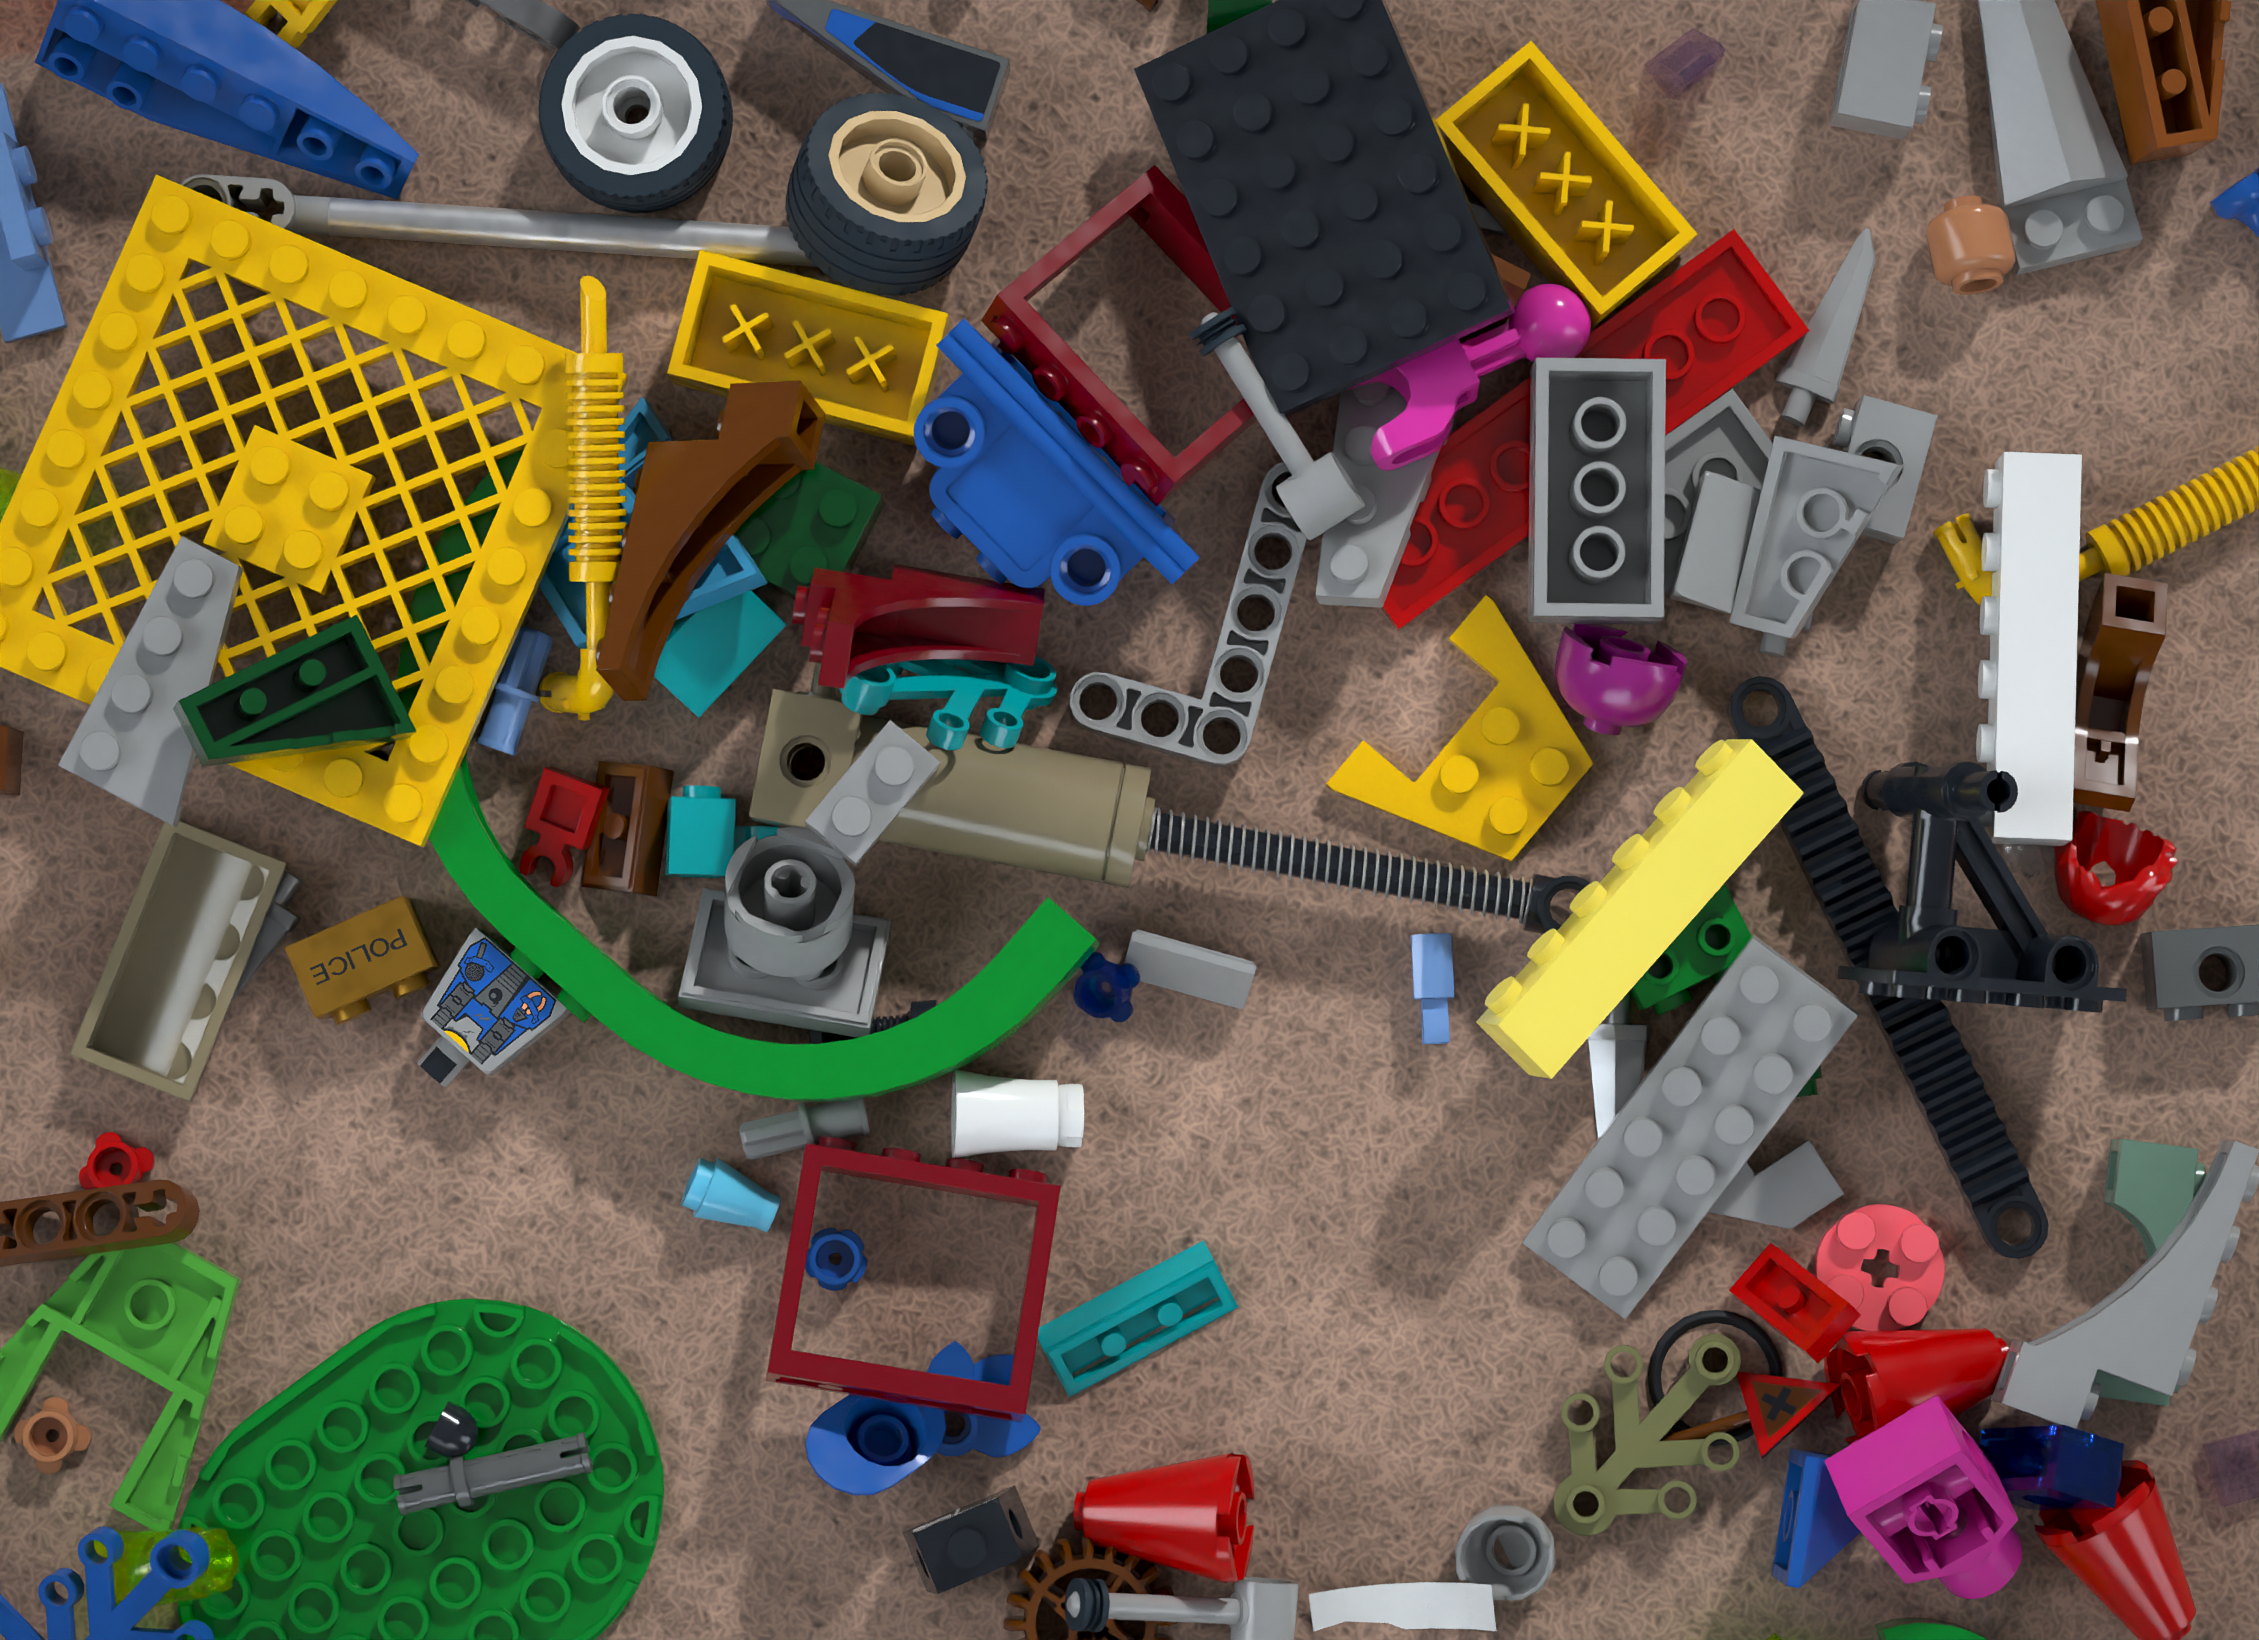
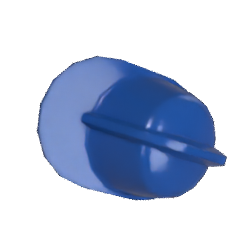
(872, 1443)

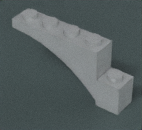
(2148, 1321)

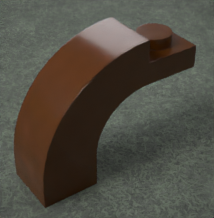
(2111, 685)

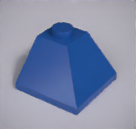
(1811, 1520)

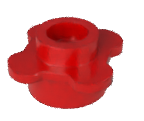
(108, 1152)

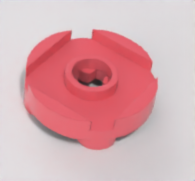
(1911, 1245)

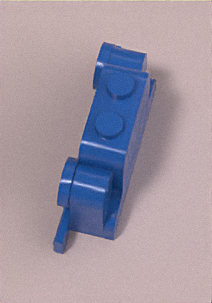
(1031, 485)

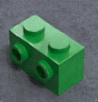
(1698, 952)

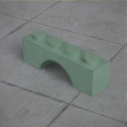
(2153, 1190)

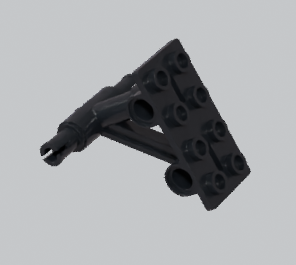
(1926, 950)

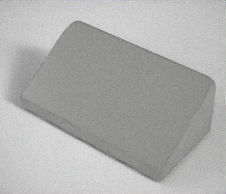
(1715, 543)
(1191, 969)

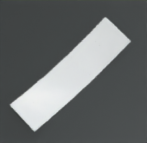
(1407, 1606)

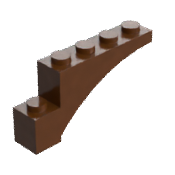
(688, 508)

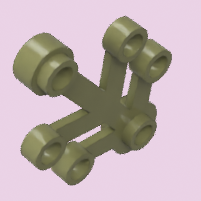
(1639, 1443)

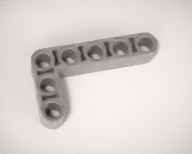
(1233, 644)

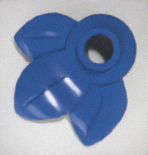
(981, 1433)

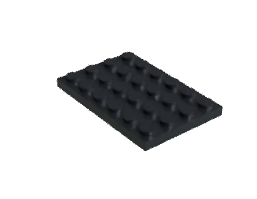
(1323, 194)

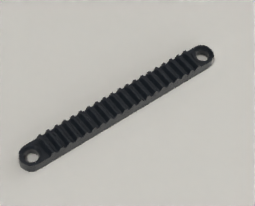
(1915, 1029)

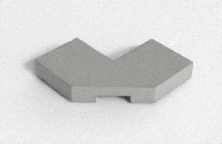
(1782, 1191)

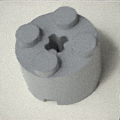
(788, 904)

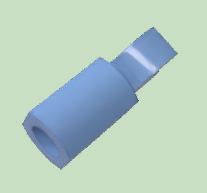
(1433, 983)

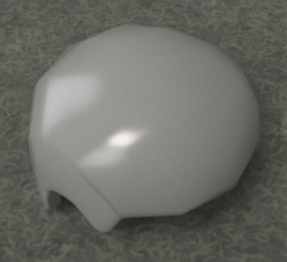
(1525, 1541)

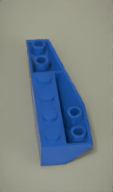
(227, 82)

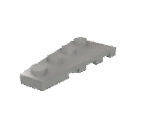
(1367, 547)

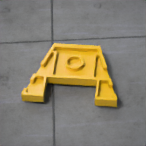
(1498, 770)

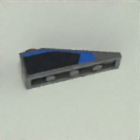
(907, 60)

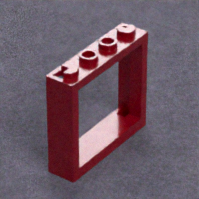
(1068, 380)
(896, 1383)

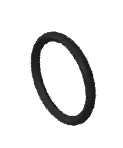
(1693, 1321)

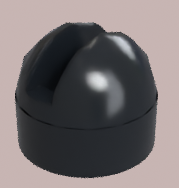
(453, 1433)

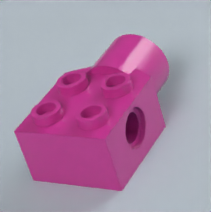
(1930, 1502)

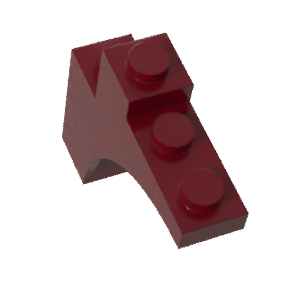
(916, 615)

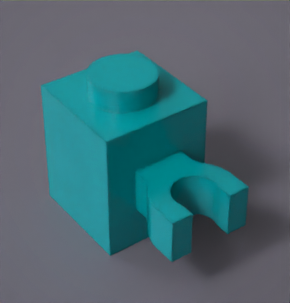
(704, 833)

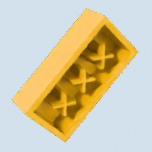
(1562, 183)
(855, 351)

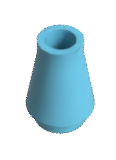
(728, 1196)

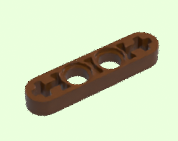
(76, 1217)

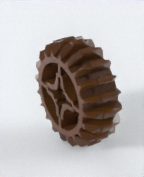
(1044, 1588)

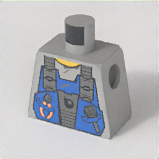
(486, 1011)

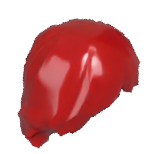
(2137, 857)

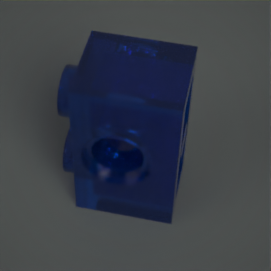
(2055, 1466)

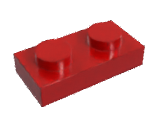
(1794, 1302)

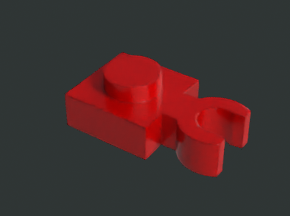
(565, 816)

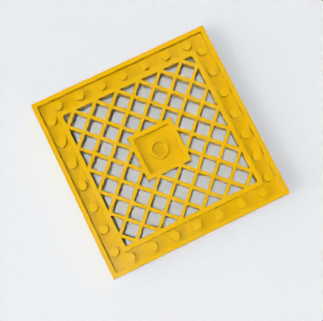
(285, 501)

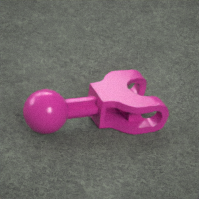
(1546, 324)

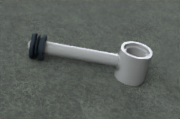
(1318, 490)
(1254, 1611)

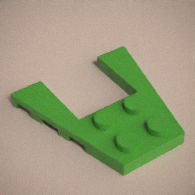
(161, 1317)

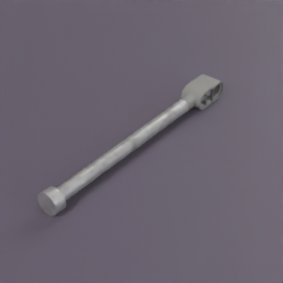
(505, 226)

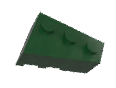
(297, 702)

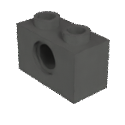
(2173, 964)

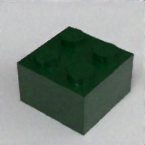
(808, 525)

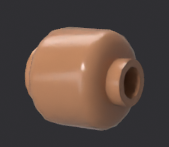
(1970, 245)

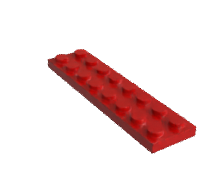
(1710, 323)

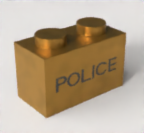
(363, 959)

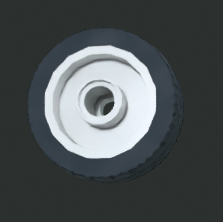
(630, 66)

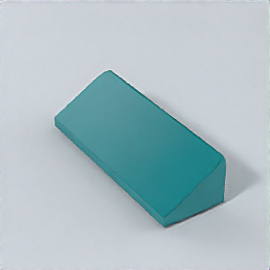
(1132, 1311)

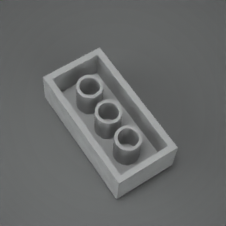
(1597, 491)

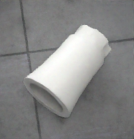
(1013, 1114)

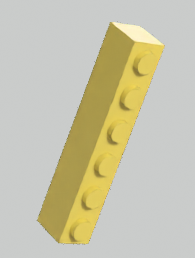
(1638, 906)

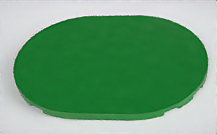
(319, 1513)

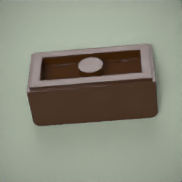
(630, 830)

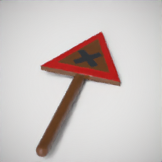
(1773, 1409)

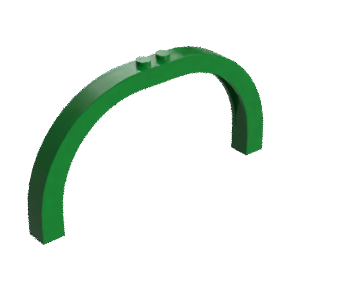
(907, 1055)

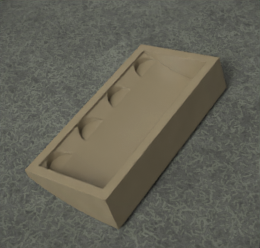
(178, 959)

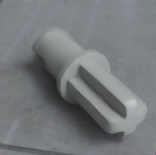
(806, 1125)

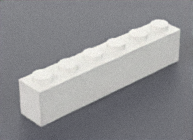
(2031, 642)

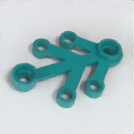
(1019, 685)

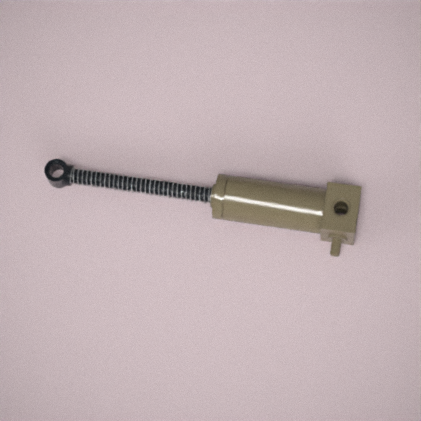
(1089, 817)

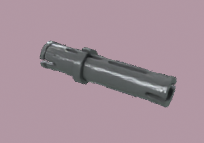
(491, 1474)

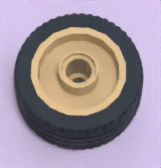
(886, 193)

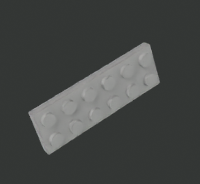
(1690, 1126)

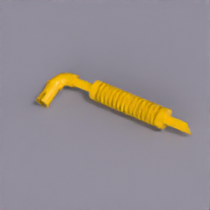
(594, 498)
(2136, 536)

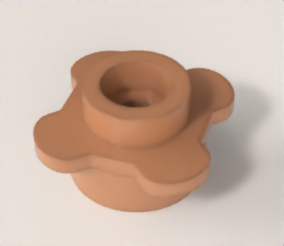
(34, 1438)

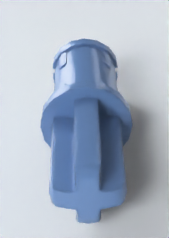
(516, 691)

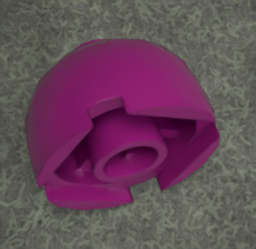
(1616, 678)

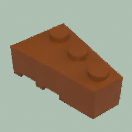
(2166, 72)

